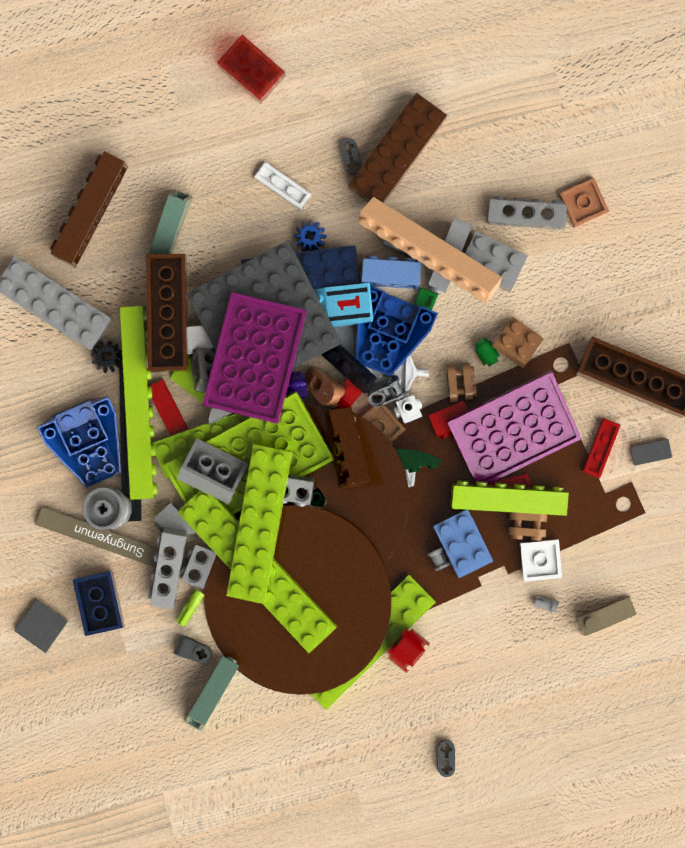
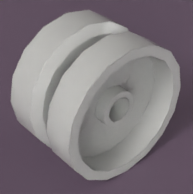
(96, 507)

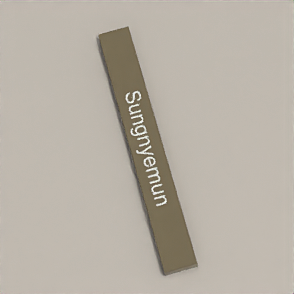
(100, 538)

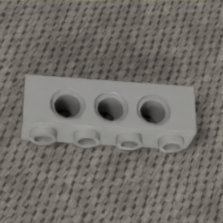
(499, 203)
(167, 597)

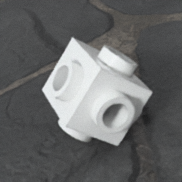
(411, 415)

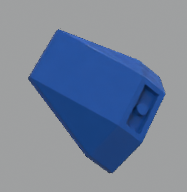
(393, 332)
(85, 440)

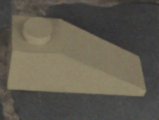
(606, 616)

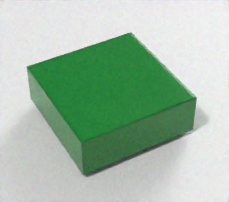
(425, 298)

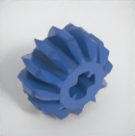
(313, 230)

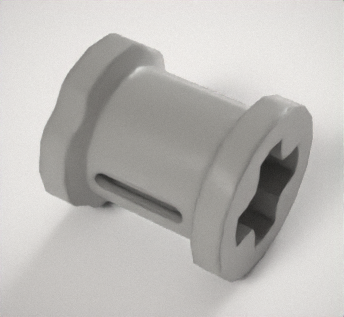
(438, 559)

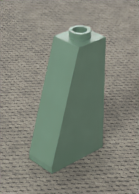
(170, 223)
(212, 693)

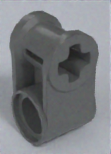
(389, 391)
(189, 648)

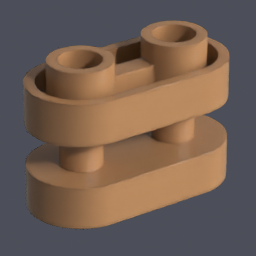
(467, 373)
(535, 533)

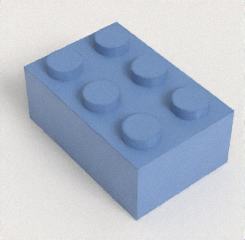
(391, 272)
(462, 543)

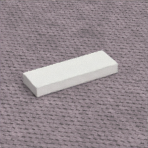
(282, 185)

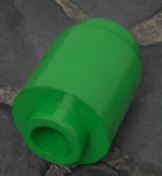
(485, 352)

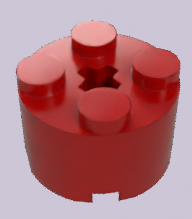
(408, 650)

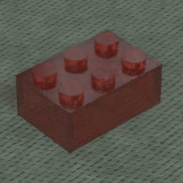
(251, 69)

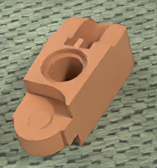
(324, 387)

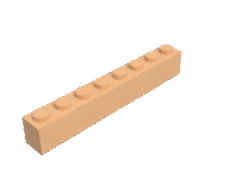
(429, 250)

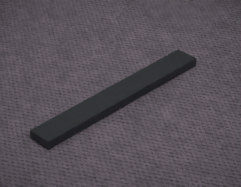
(136, 514)

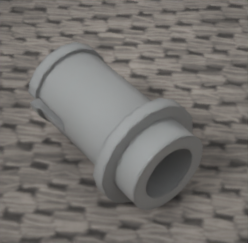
(547, 604)

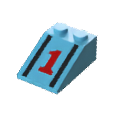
(347, 304)

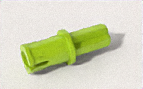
(190, 608)

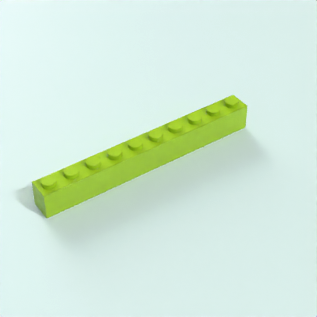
(137, 403)

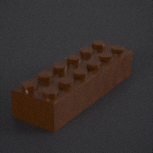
(398, 150)
(89, 209)
(167, 312)
(633, 376)

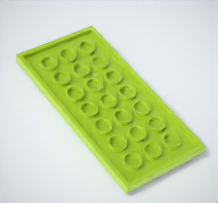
(293, 433)

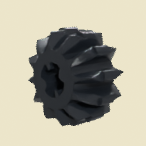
(107, 350)

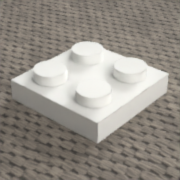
(540, 560)

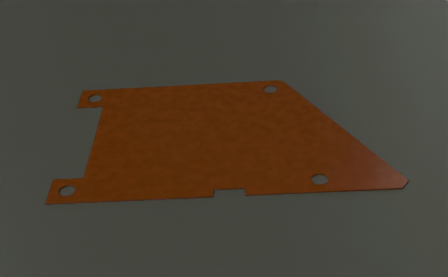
(588, 509)

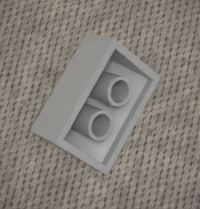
(212, 471)

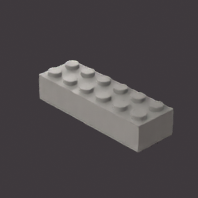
(54, 304)

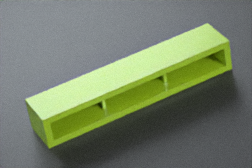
(509, 498)

